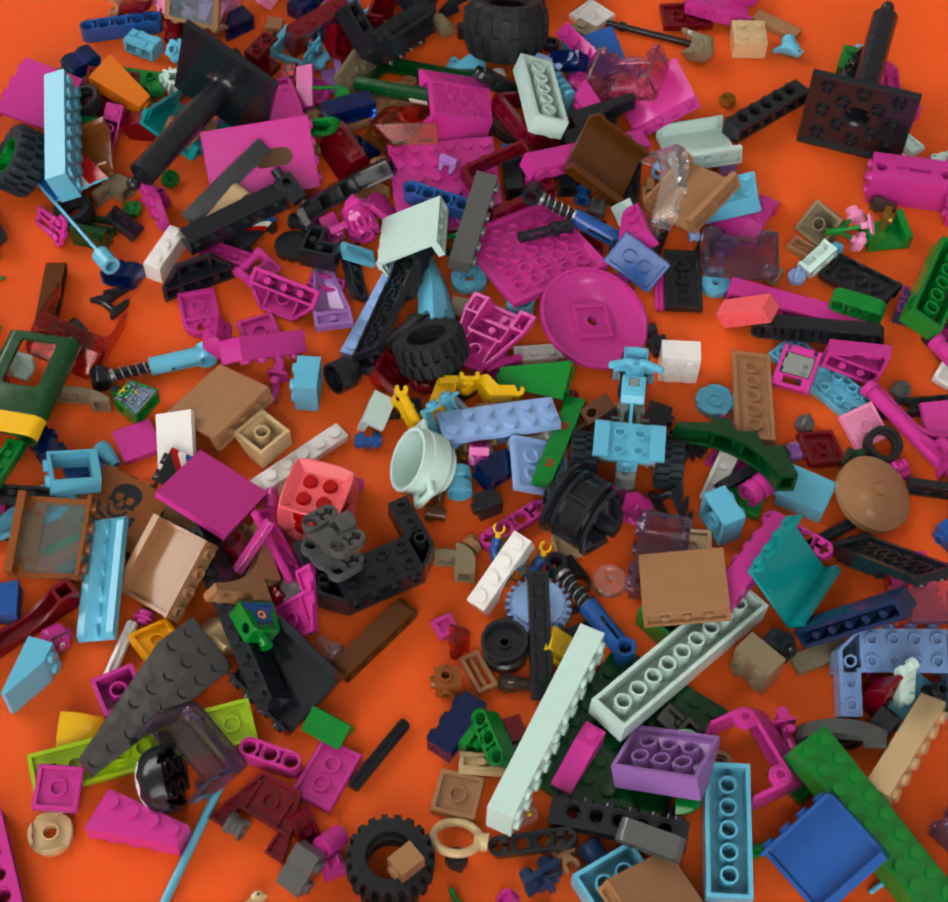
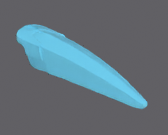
(433, 294)

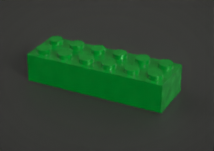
(928, 301)

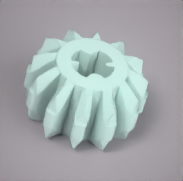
(167, 80)

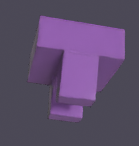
(445, 160)

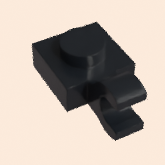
(654, 340)

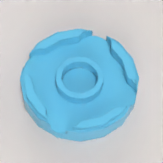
(714, 401)

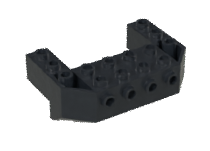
(394, 36)
(386, 569)

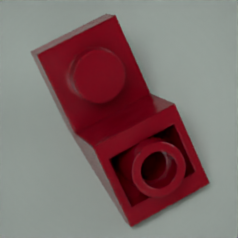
(173, 31)

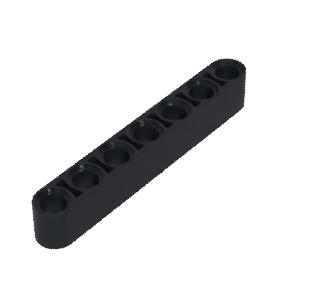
(818, 330)

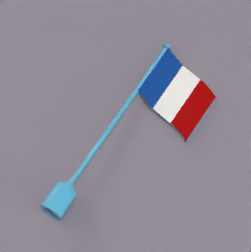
(91, 175)

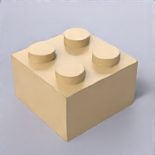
(748, 39)

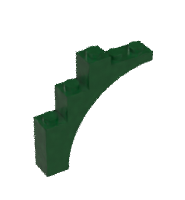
(722, 435)

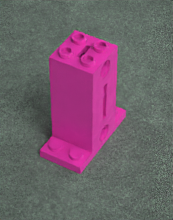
(908, 181)

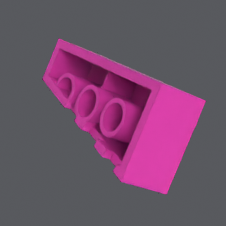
(262, 347)
(132, 823)

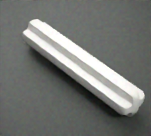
(121, 646)

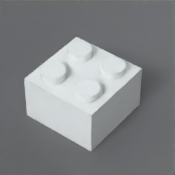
(680, 361)

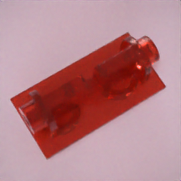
(458, 640)

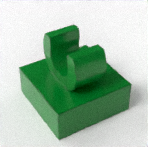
(469, 741)

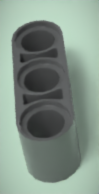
(650, 840)

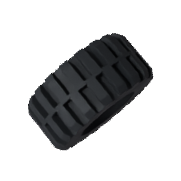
(431, 349)
(388, 833)

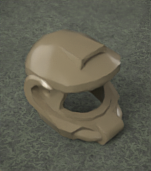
(701, 47)

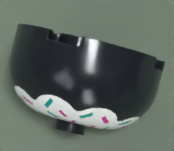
(162, 779)

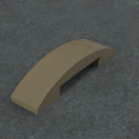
(81, 395)

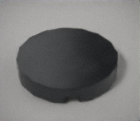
(288, 244)

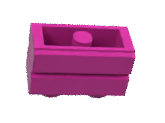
(215, 331)

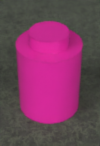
(331, 840)

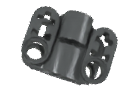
(335, 542)

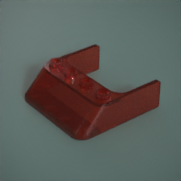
(405, 126)
(94, 348)

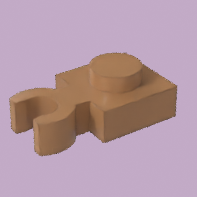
(564, 856)

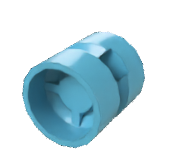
(461, 484)

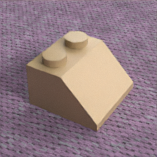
(263, 438)

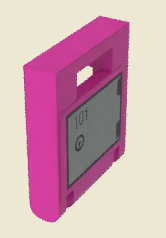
(797, 364)

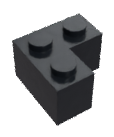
(318, 251)

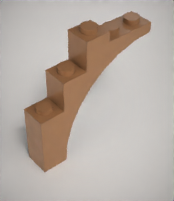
(254, 585)

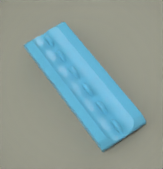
(829, 387)
(103, 584)

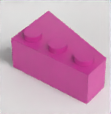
(638, 224)
(856, 359)

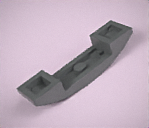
(846, 729)

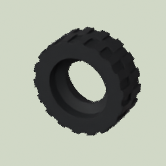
(86, 214)

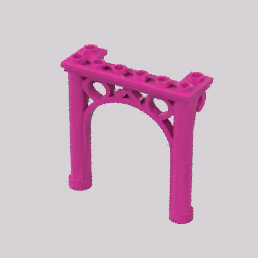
(930, 444)

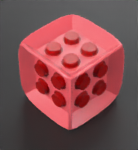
(310, 487)

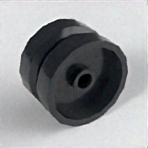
(505, 646)

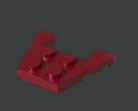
(269, 802)

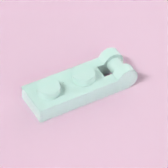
(906, 691)

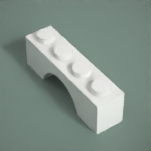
(490, 586)

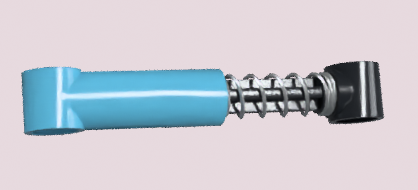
(102, 377)

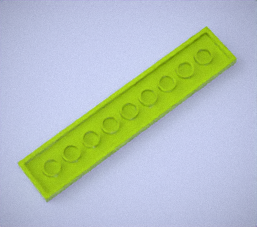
(232, 718)

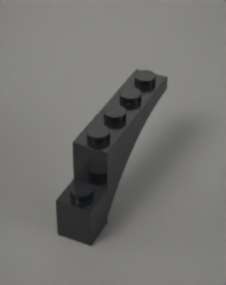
(610, 108)

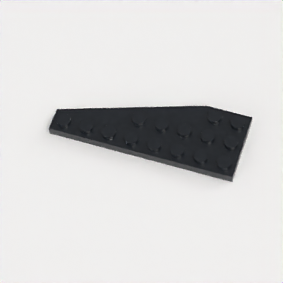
(171, 675)

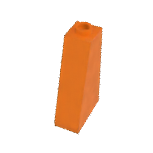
(119, 86)

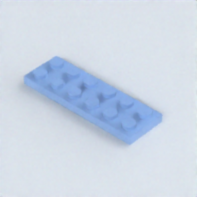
(498, 420)

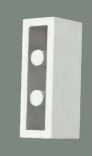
(164, 255)

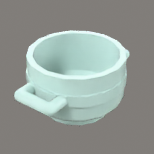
(422, 464)

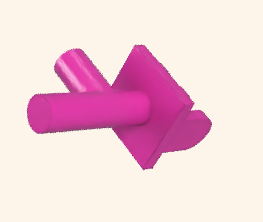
(276, 376)
(786, 725)

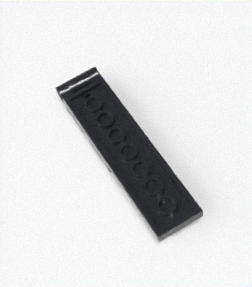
(399, 287)
(884, 558)

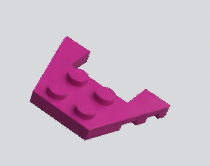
(302, 608)

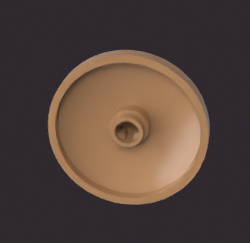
(872, 495)

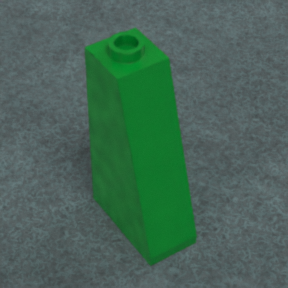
(540, 379)

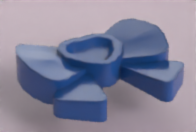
(374, 441)

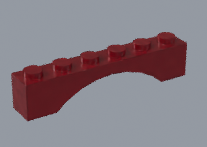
(54, 605)

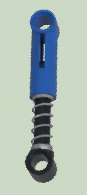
(580, 219)
(592, 610)

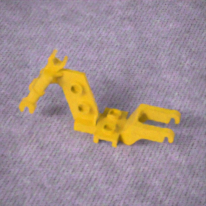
(465, 384)

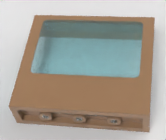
(201, 12)

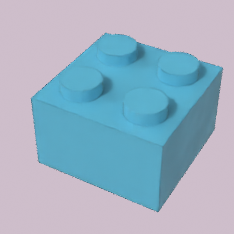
(307, 383)
(722, 515)

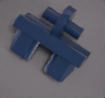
(542, 878)

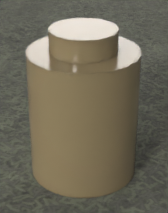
(443, 26)

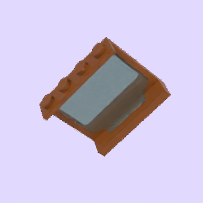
(51, 537)

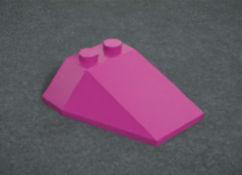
(752, 223)
(491, 330)

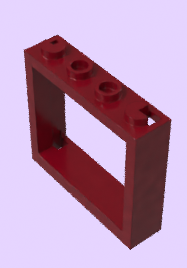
(503, 107)
(493, 159)

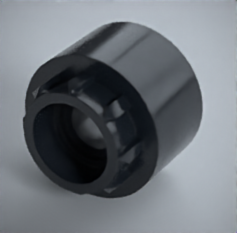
(342, 374)

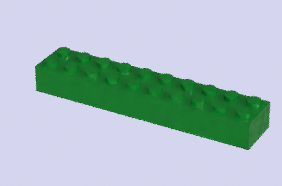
(909, 870)

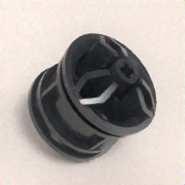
(582, 509)

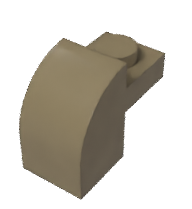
(113, 187)
(461, 559)

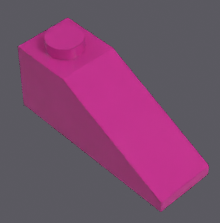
(578, 758)

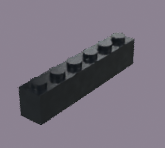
(233, 219)

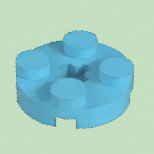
(464, 287)

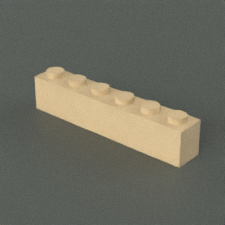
(907, 747)

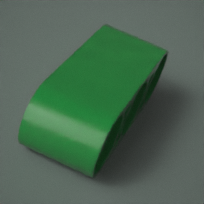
(857, 305)
(493, 737)

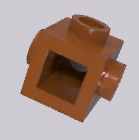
(446, 681)

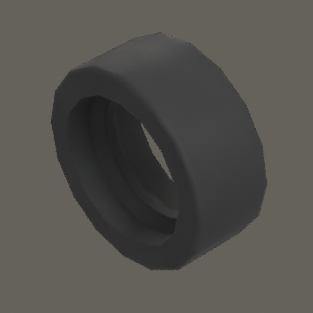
(94, 104)
(891, 434)

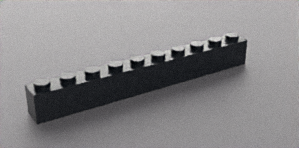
(256, 665)

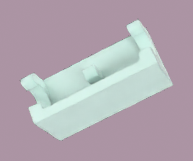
(818, 258)

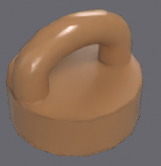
(473, 543)

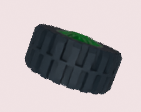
(21, 160)

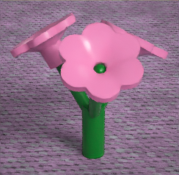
(855, 216)

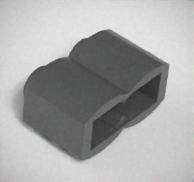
(300, 869)

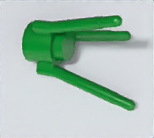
(339, 93)

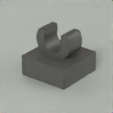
(597, 208)

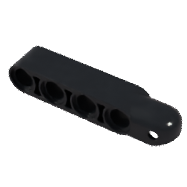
(494, 80)

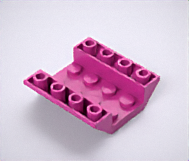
(457, 105)

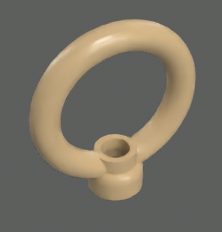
(480, 841)

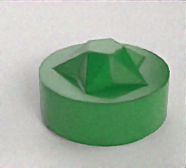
(170, 179)
(133, 209)

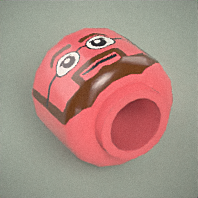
(289, 70)

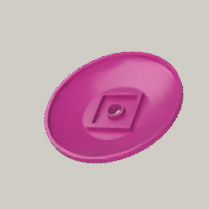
(596, 296)

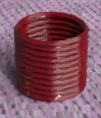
(235, 545)

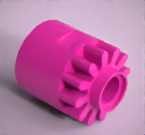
(361, 224)

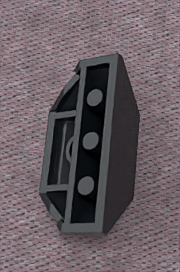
(196, 274)

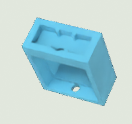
(71, 459)

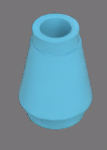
(107, 453)

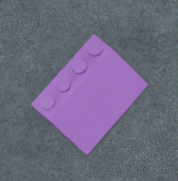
(666, 762)

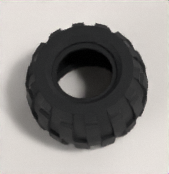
(505, 28)

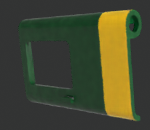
(28, 408)

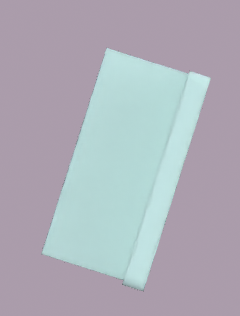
(376, 412)

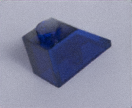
(238, 22)

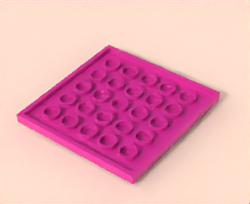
(421, 165)
(527, 268)

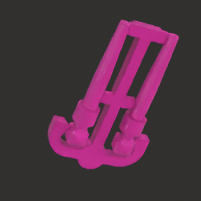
(55, 223)

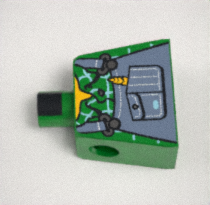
(135, 400)

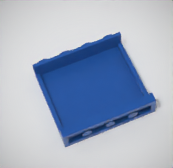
(825, 851)

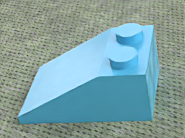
(31, 673)

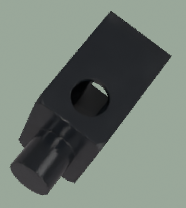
(294, 192)

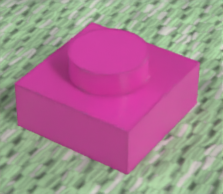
(441, 626)

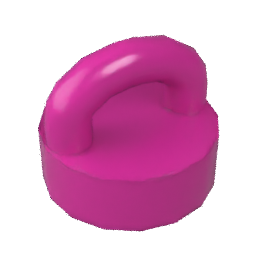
(508, 895)

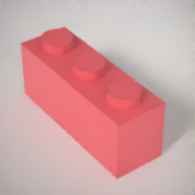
(747, 310)

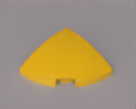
(76, 727)

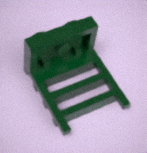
(94, 232)

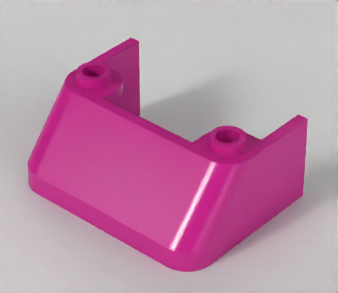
(781, 775)

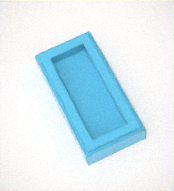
(357, 254)

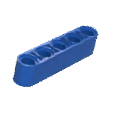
(119, 26)
(421, 191)

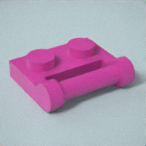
(267, 264)

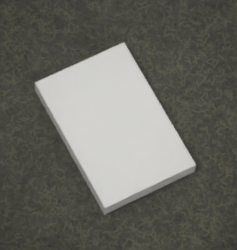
(175, 431)

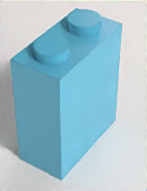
(809, 496)

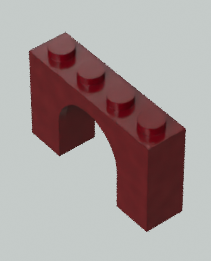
(300, 30)

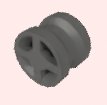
(236, 826)

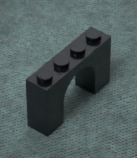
(513, 181)

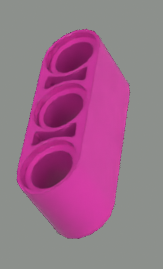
(277, 765)

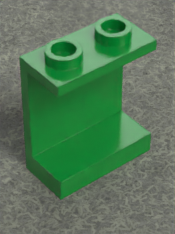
(895, 236)

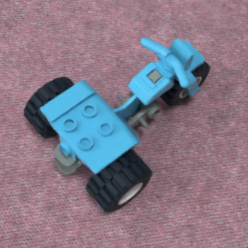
(631, 442)

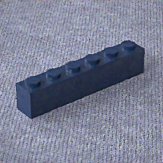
(857, 617)

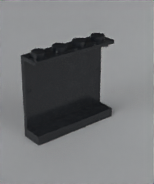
(304, 673)

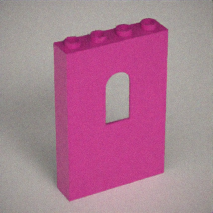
(225, 145)

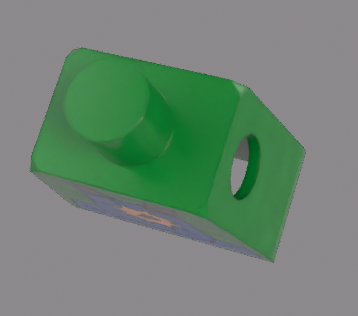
(256, 622)

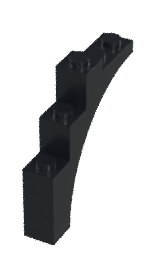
(339, 191)

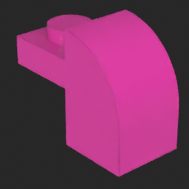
(335, 229)

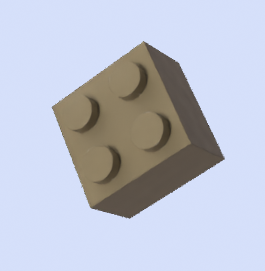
(757, 663)

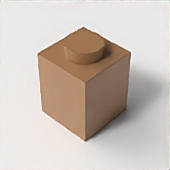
(405, 862)

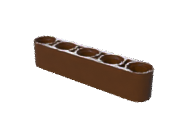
(53, 273)
(375, 639)

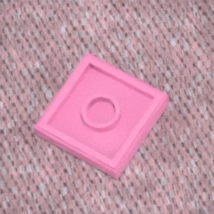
(860, 422)

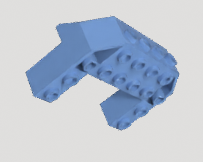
(881, 652)

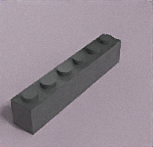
(473, 221)

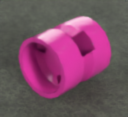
(755, 490)

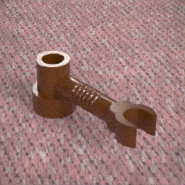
(436, 512)

